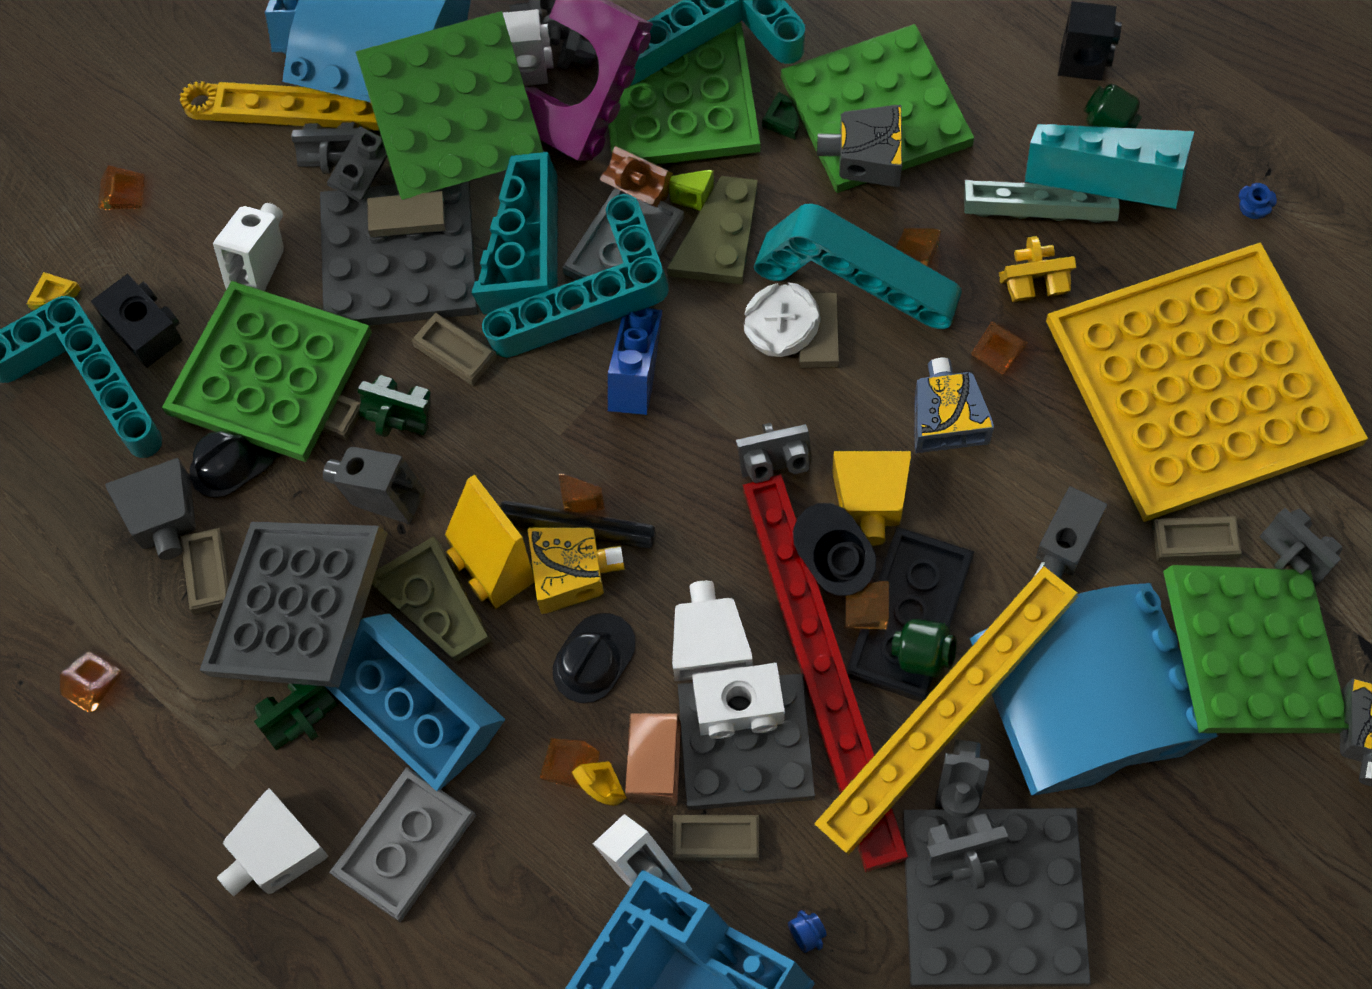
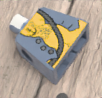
(949, 410)

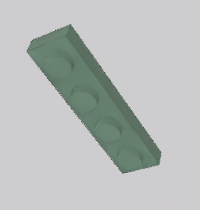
(1036, 200)

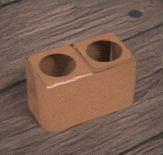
(653, 759)

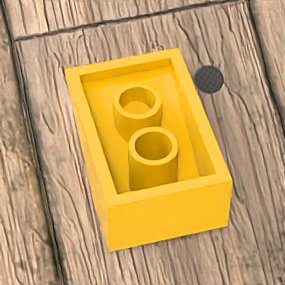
(487, 546)

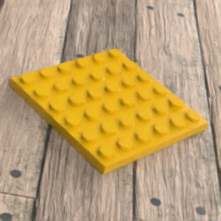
(1204, 381)

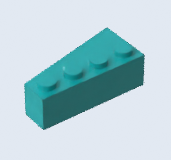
(1111, 161)
(524, 236)

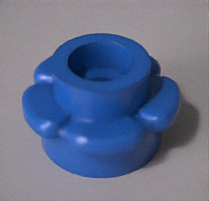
(1253, 208)
(807, 931)

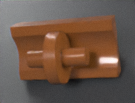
(637, 177)

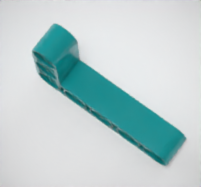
(697, 21)
(859, 258)
(588, 291)
(73, 336)

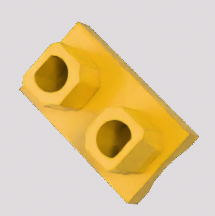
(1021, 276)

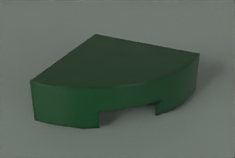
(782, 117)

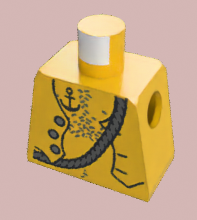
(569, 566)

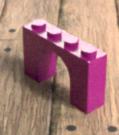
(618, 42)

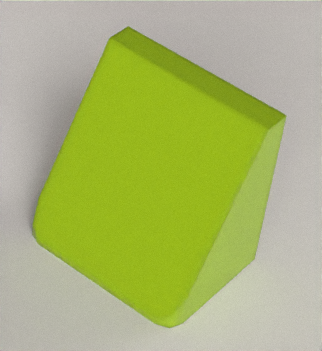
(691, 188)

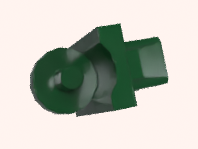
(393, 409)
(294, 714)

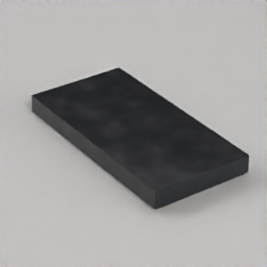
(923, 585)

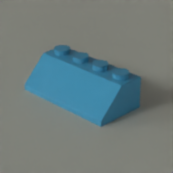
(414, 701)

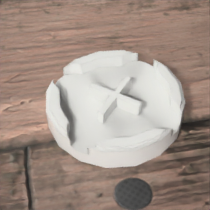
(782, 319)

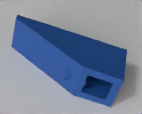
(634, 362)

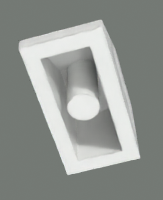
(631, 849)

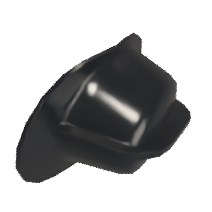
(226, 462)
(834, 549)
(593, 657)

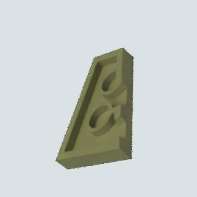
(720, 234)
(433, 598)

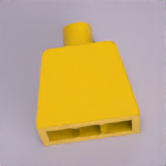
(872, 488)

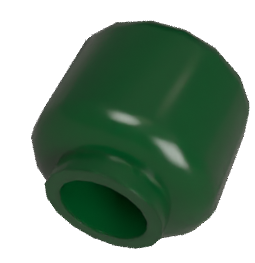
(1112, 108)
(924, 647)

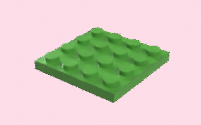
(873, 75)
(449, 104)
(692, 106)
(267, 370)
(1255, 650)

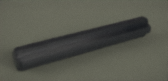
(604, 528)

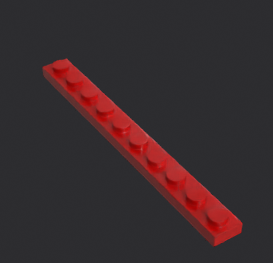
(819, 658)

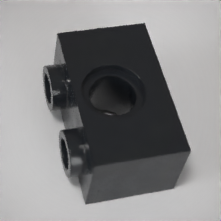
(1089, 40)
(148, 337)

